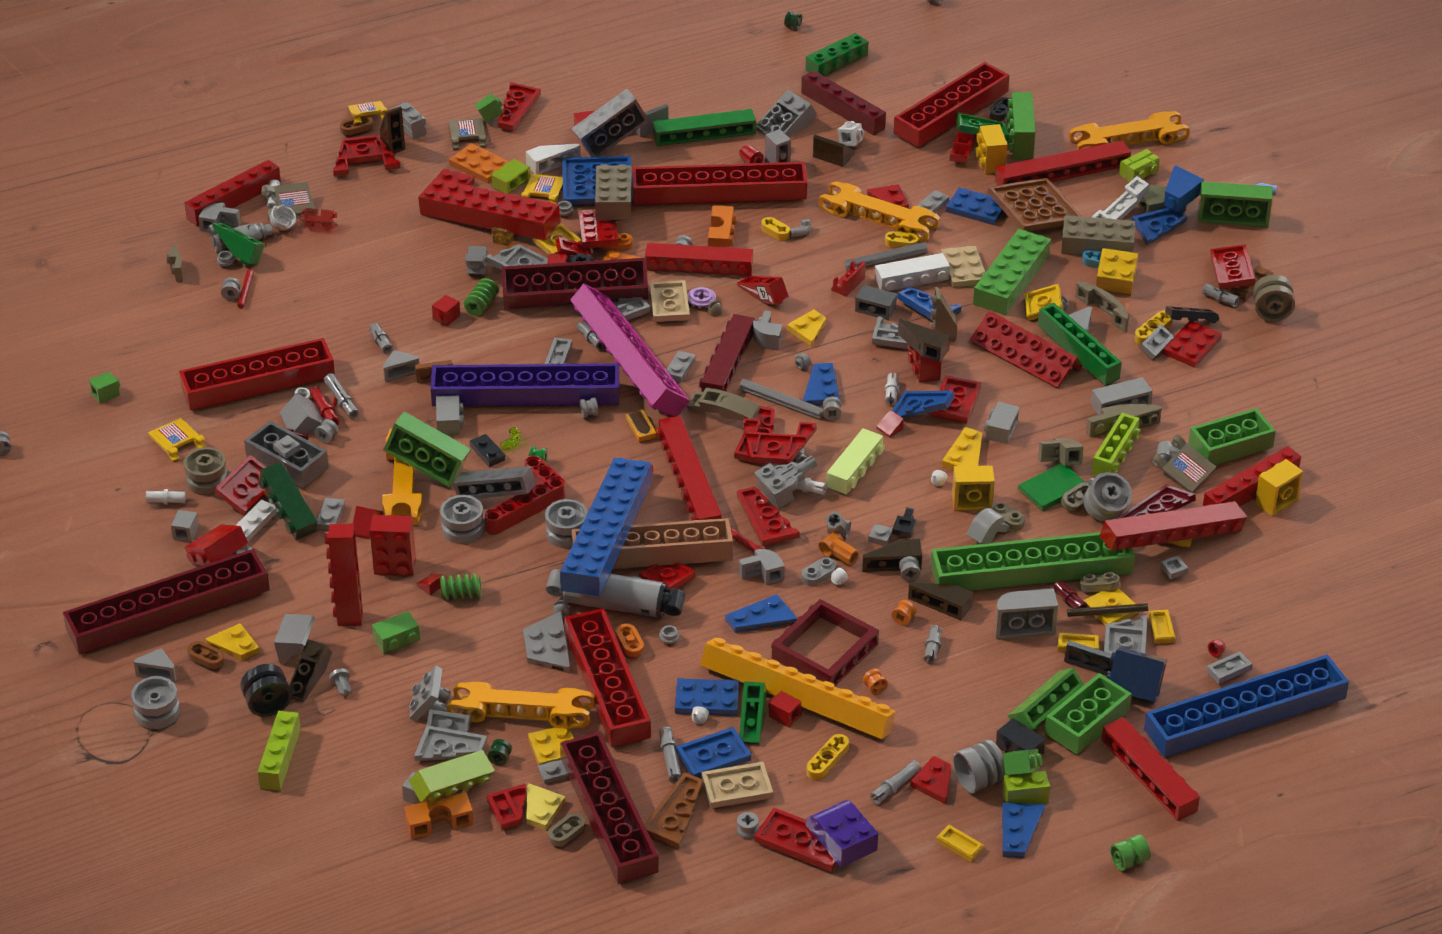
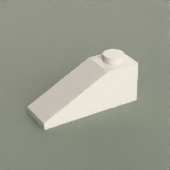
(550, 157)

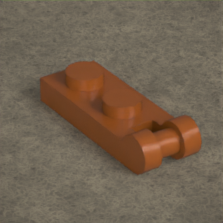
(1247, 292)

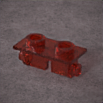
(311, 217)

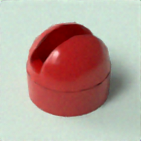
(1216, 647)

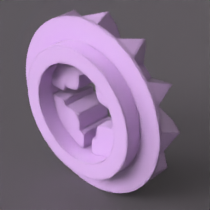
(695, 295)

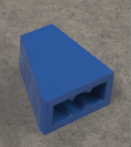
(1181, 188)

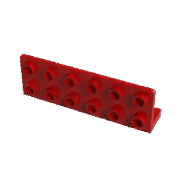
(1024, 349)

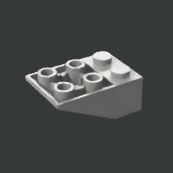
(787, 114)

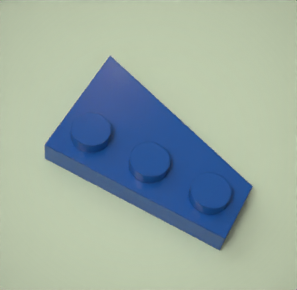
(1158, 223)
(921, 301)
(821, 384)
(922, 402)
(762, 613)
(1018, 827)

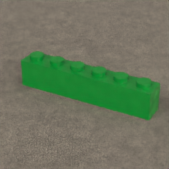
(704, 127)
(1079, 343)

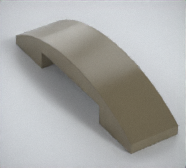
(1092, 294)

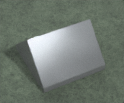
(658, 113)
(301, 415)
(292, 635)

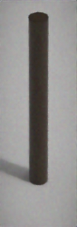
(1107, 610)

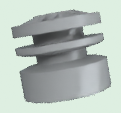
(979, 766)

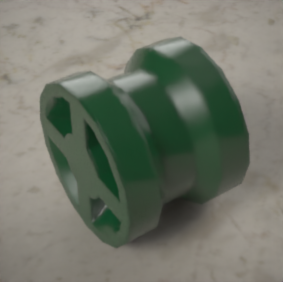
(793, 20)
(499, 752)

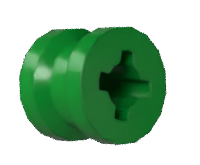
(542, 453)

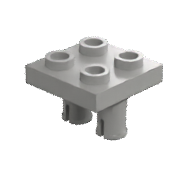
(427, 694)

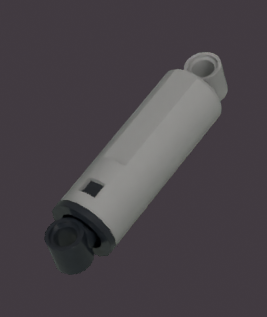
(625, 595)

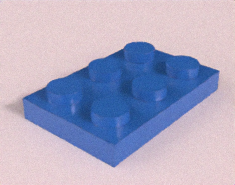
(974, 206)
(717, 696)
(713, 752)

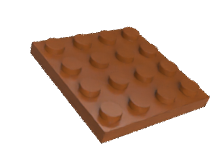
(1033, 204)

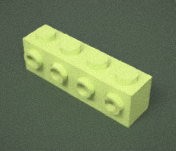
(855, 461)

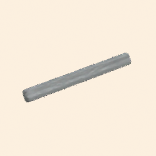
(889, 255)
(781, 398)

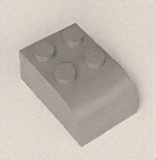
(1026, 614)

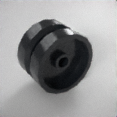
(266, 690)

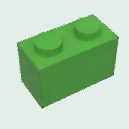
(396, 632)
(1022, 761)

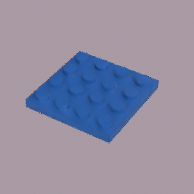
(580, 177)

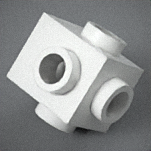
(850, 134)

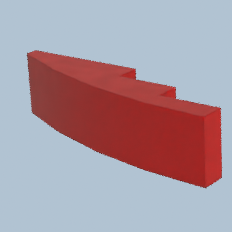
(962, 147)

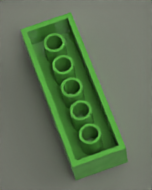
(1011, 272)

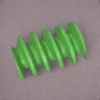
(481, 297)
(461, 586)

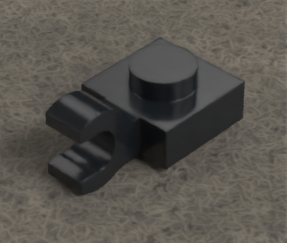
(905, 525)

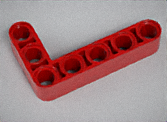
(548, 489)

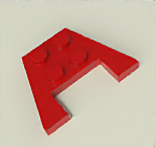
(363, 150)
(774, 447)

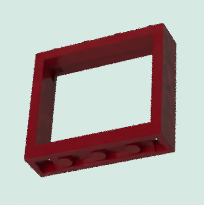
(845, 664)

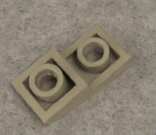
(175, 262)

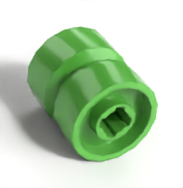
(1131, 851)

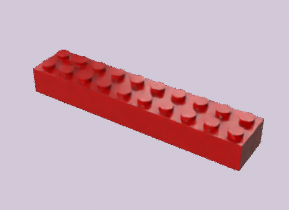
(719, 183)

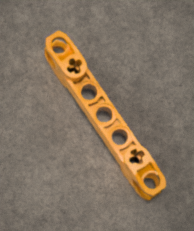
(1153, 129)
(855, 203)
(403, 499)
(552, 707)

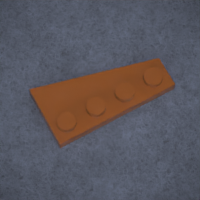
(673, 814)

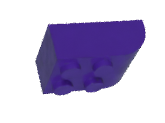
(844, 832)

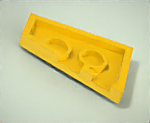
(964, 450)

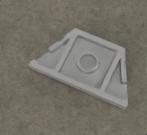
(516, 256)
(1126, 635)
(547, 643)

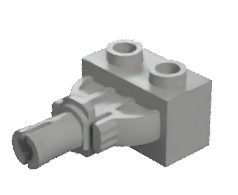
(782, 480)

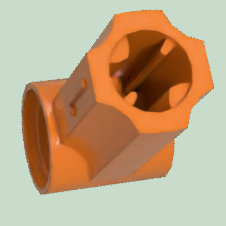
(835, 545)

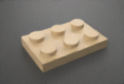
(965, 266)
(669, 301)
(737, 784)

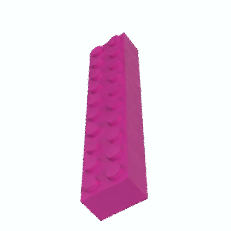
(630, 351)

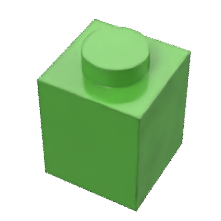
(489, 107)
(104, 387)

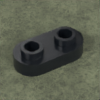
(999, 109)

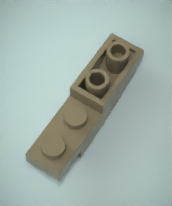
(725, 403)
(1105, 421)

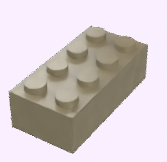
(613, 192)
(1095, 234)

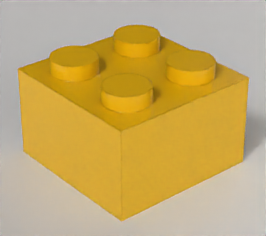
(991, 148)
(1117, 271)
(973, 487)
(1279, 487)

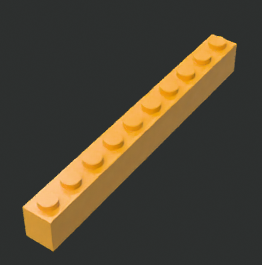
(814, 694)

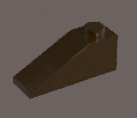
(393, 130)
(889, 556)
(942, 597)

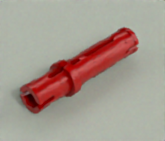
(326, 410)

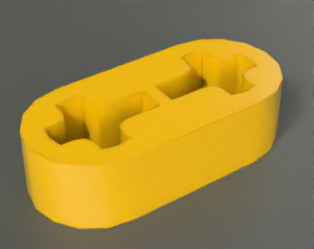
(775, 229)
(900, 239)

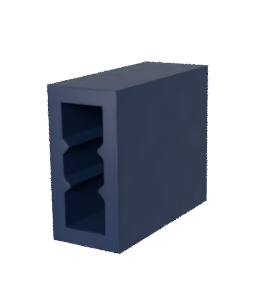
(1137, 673)

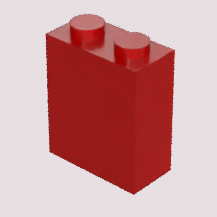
(216, 544)

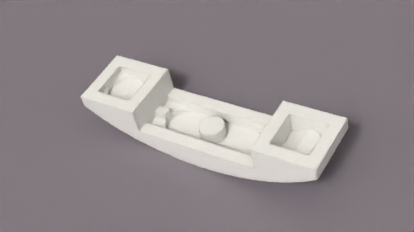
(1126, 202)

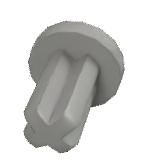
(340, 678)

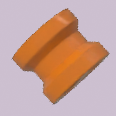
(904, 612)
(875, 682)

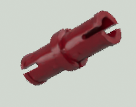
(1069, 595)

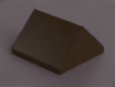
(831, 151)

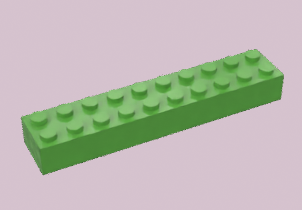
(1028, 561)

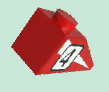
(765, 288)

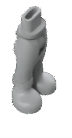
(252, 230)

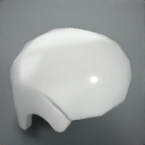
(282, 218)

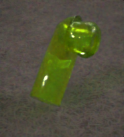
(513, 440)

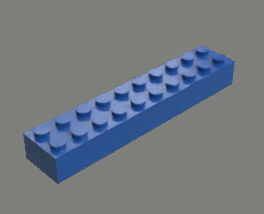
(606, 527)
(1245, 705)

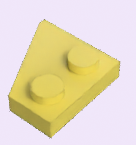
(542, 806)

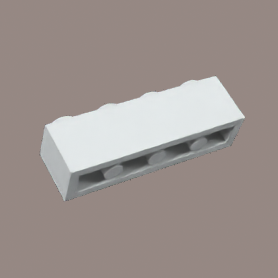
(912, 272)

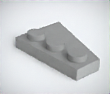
(447, 744)

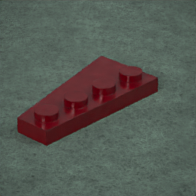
(1163, 500)

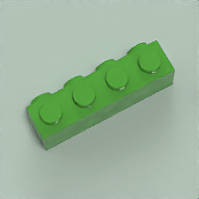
(1047, 698)

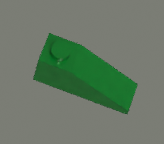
(240, 244)
(753, 711)

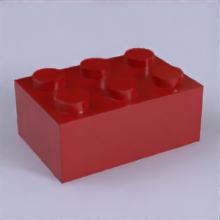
(393, 545)

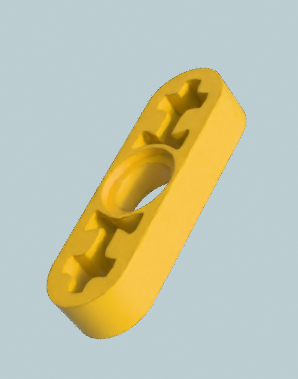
(1145, 331)
(828, 749)

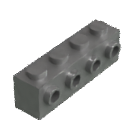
(495, 482)

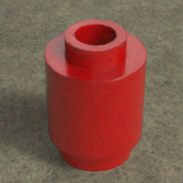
(750, 154)

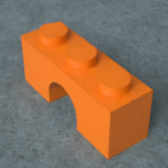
(722, 226)
(453, 809)

